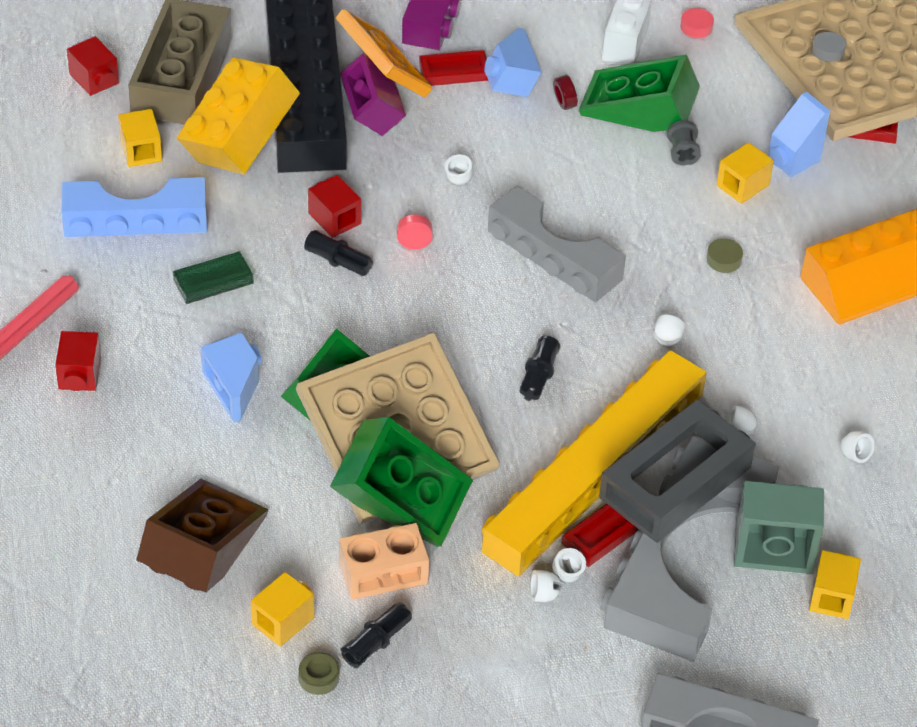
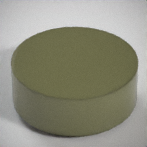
(724, 255)
(318, 673)

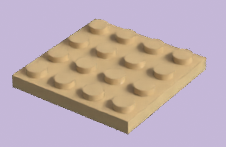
(413, 389)

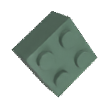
(779, 527)

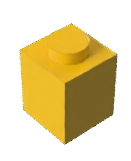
(140, 137)
(745, 172)
(835, 584)
(283, 608)

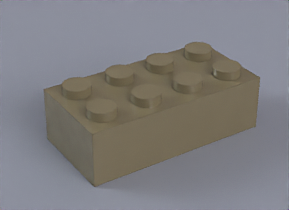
(180, 59)

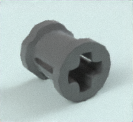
(683, 138)

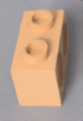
(383, 560)

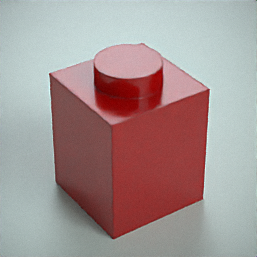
(92, 65)
(334, 206)
(78, 361)

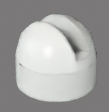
(462, 165)
(669, 330)
(743, 419)
(858, 441)
(575, 562)
(542, 586)

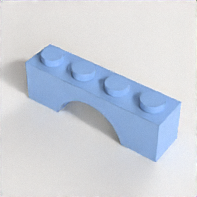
(95, 212)

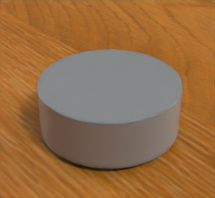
(829, 46)

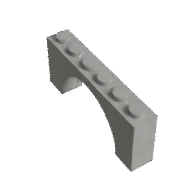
(646, 598)

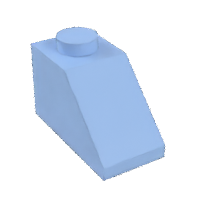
(513, 65)
(800, 136)
(232, 372)

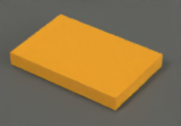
(384, 53)

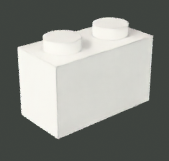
(626, 31)

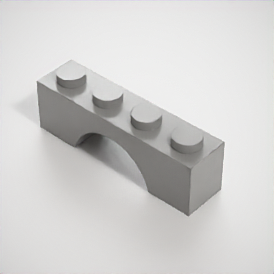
(586, 266)
(686, 704)

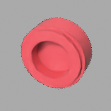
(697, 23)
(414, 232)

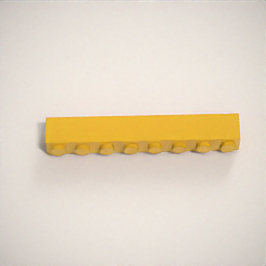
(573, 479)

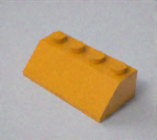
(864, 268)

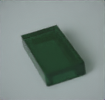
(213, 277)

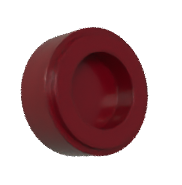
(565, 92)

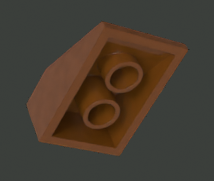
(199, 534)

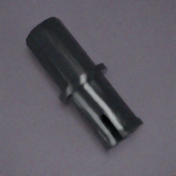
(338, 253)
(539, 368)
(375, 635)

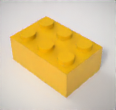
(238, 115)

